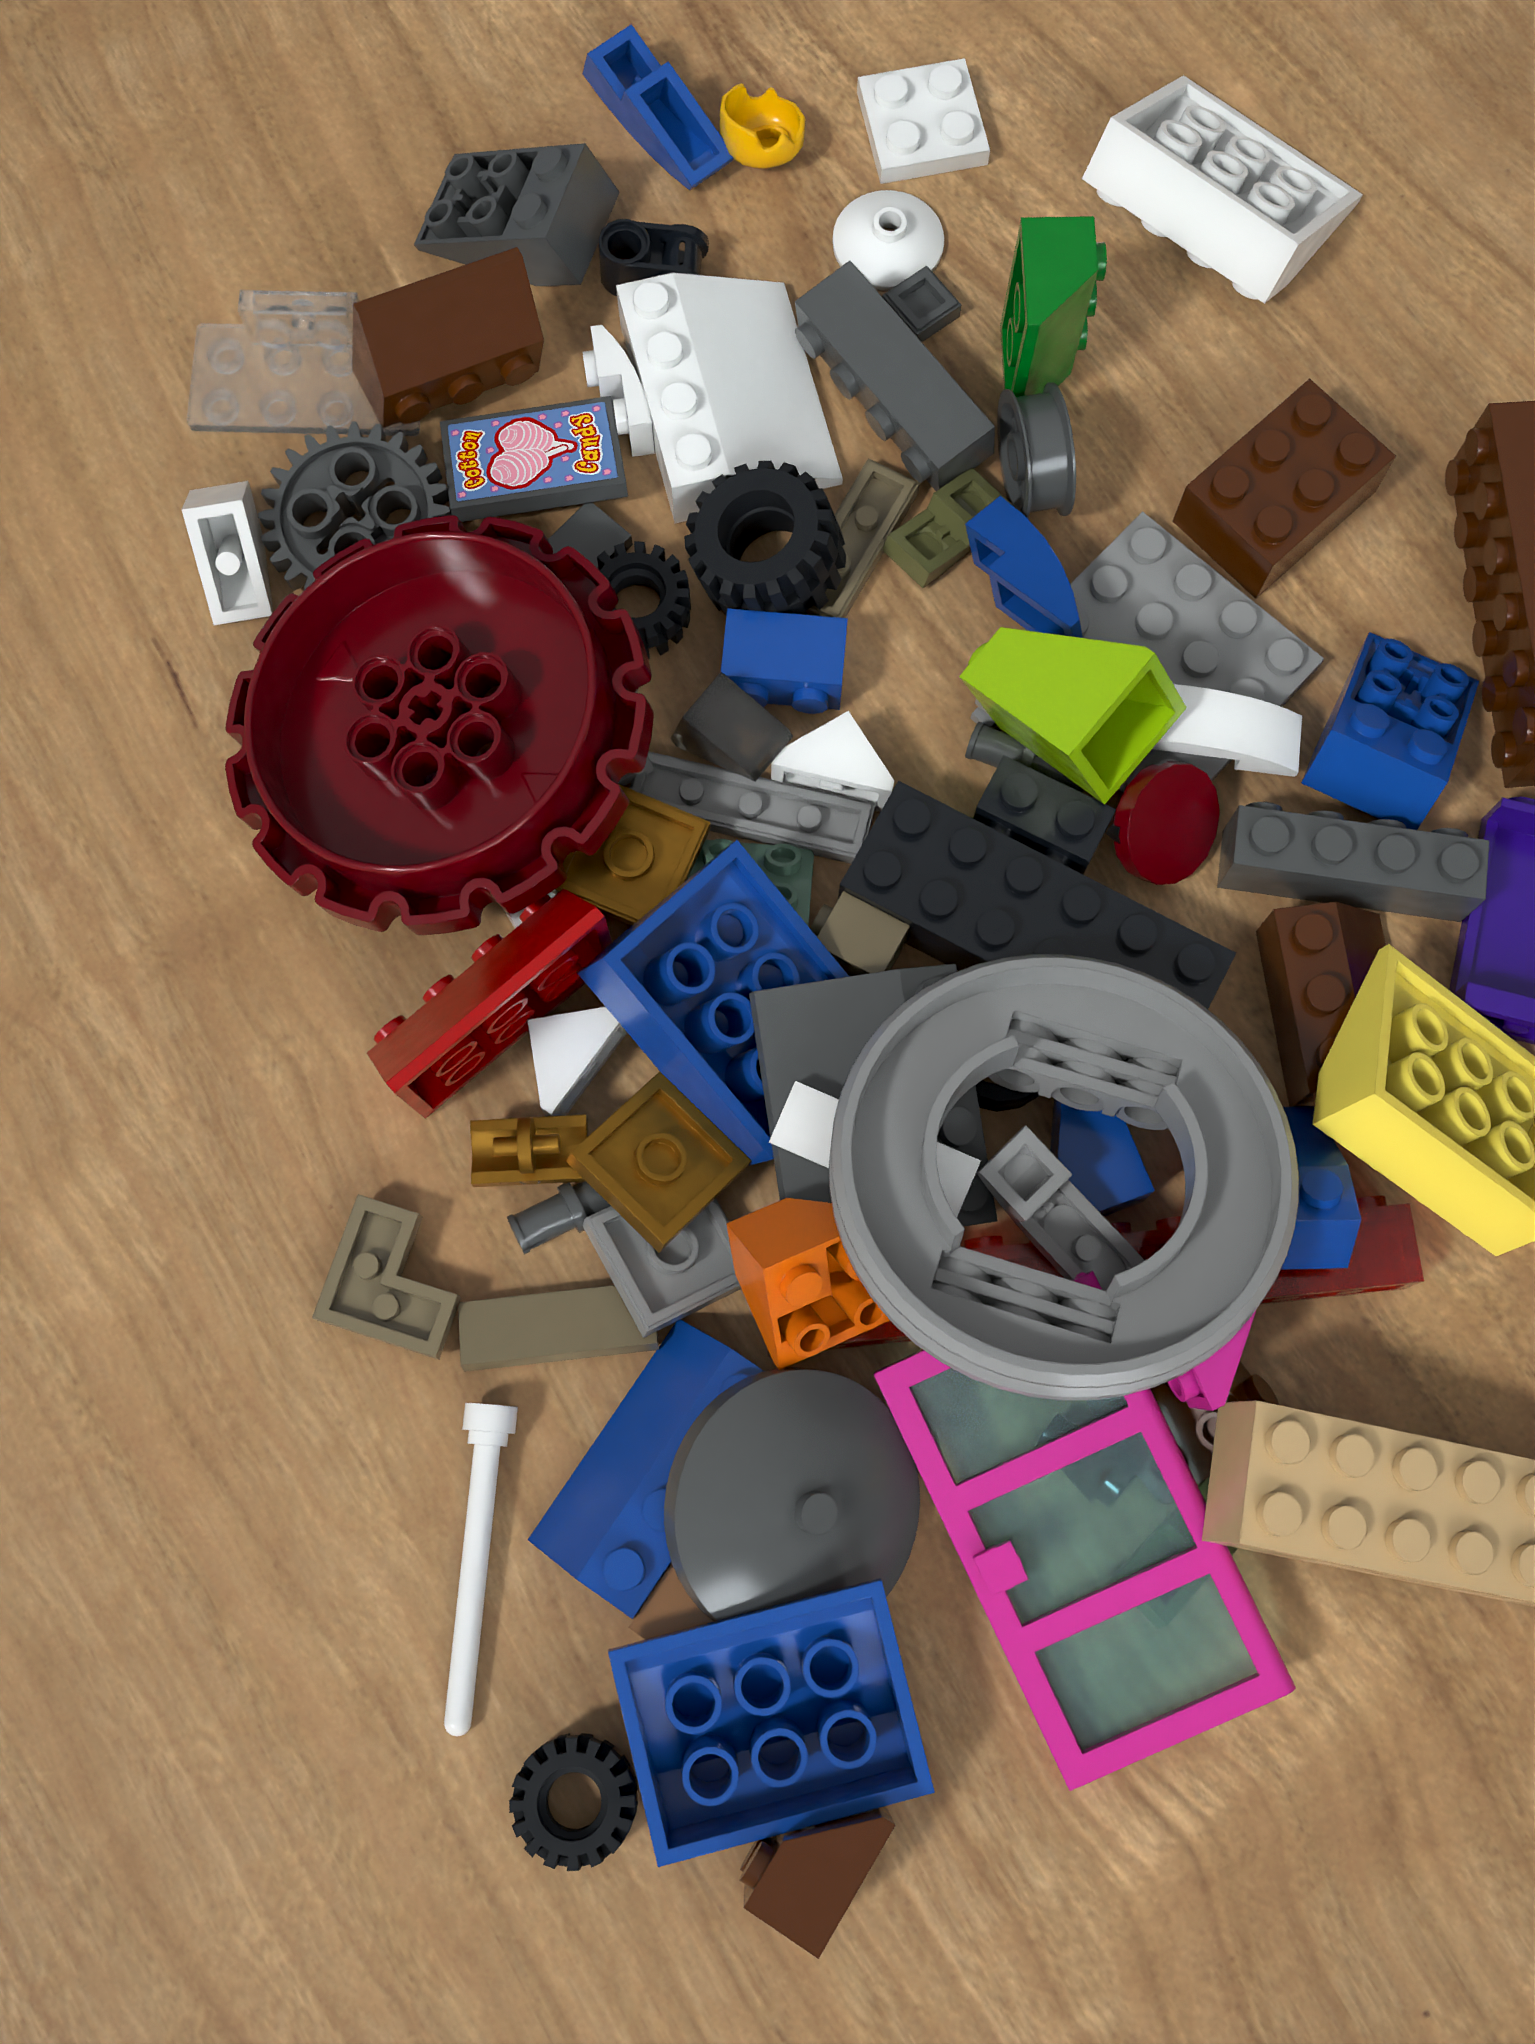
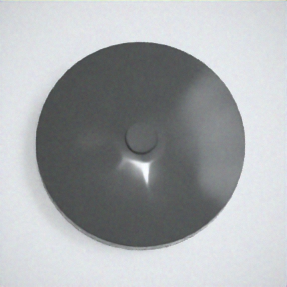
(789, 1493)

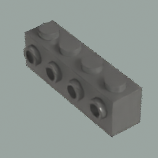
(893, 378)
(1353, 862)

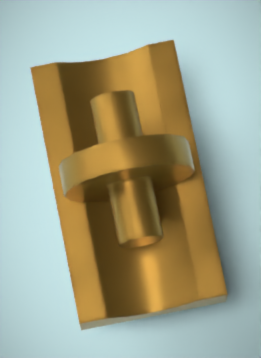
(525, 1150)

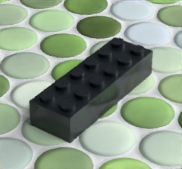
(993, 898)

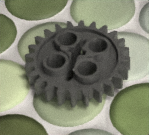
(318, 485)

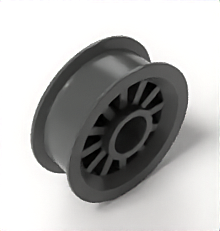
(1037, 451)

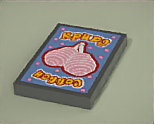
(533, 459)

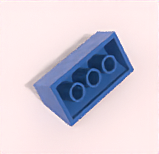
(611, 1510)

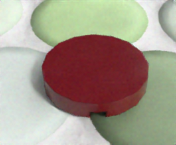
(1166, 822)

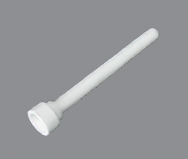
(488, 1432)

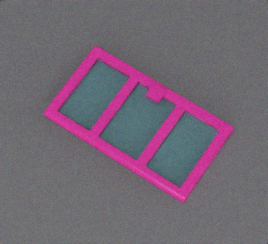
(1088, 1562)

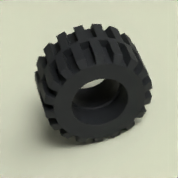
(750, 507)

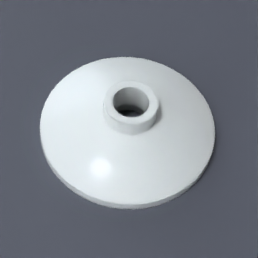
(885, 255)

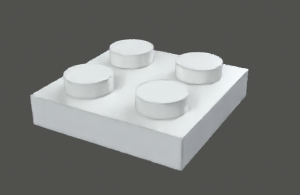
(923, 121)

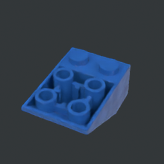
(1392, 733)

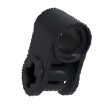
(650, 250)

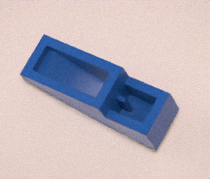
(656, 108)
(1023, 570)

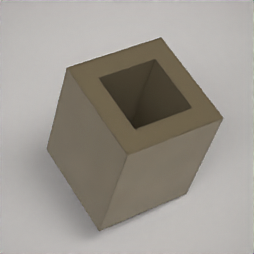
(860, 935)

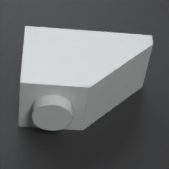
(229, 552)

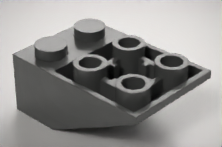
(526, 198)

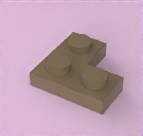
(367, 1288)

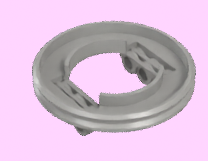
(1094, 1043)

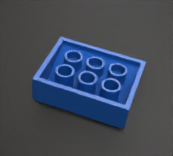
(686, 982)
(770, 1722)

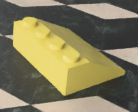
(1435, 1102)

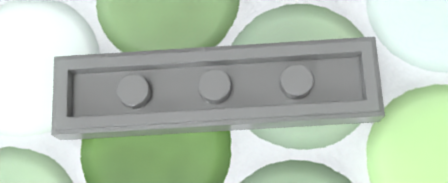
(761, 809)

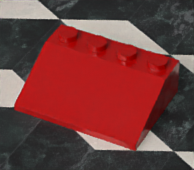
(488, 1005)

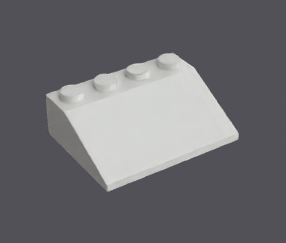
(1219, 187)
(723, 381)

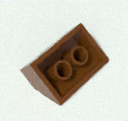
(446, 338)
(1312, 974)

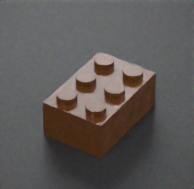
(1282, 488)

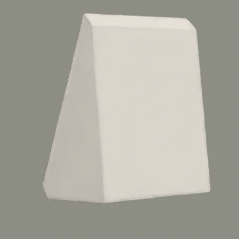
(837, 762)
(570, 1053)

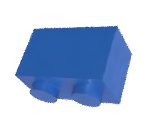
(786, 658)

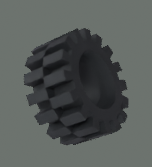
(664, 578)
(531, 1810)

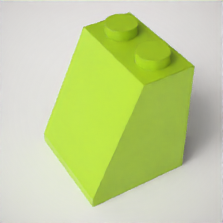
(1076, 702)

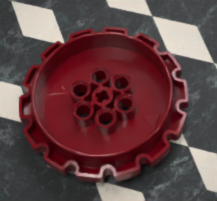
(488, 822)

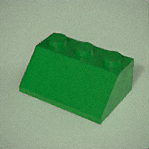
(1049, 300)

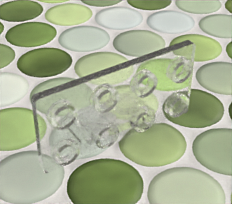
(281, 368)

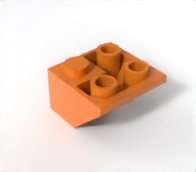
(799, 1279)

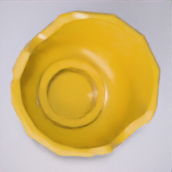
(761, 129)

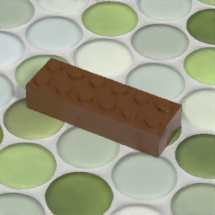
(1496, 530)

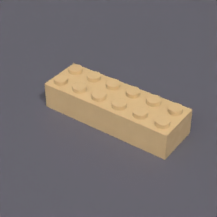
(1372, 1500)

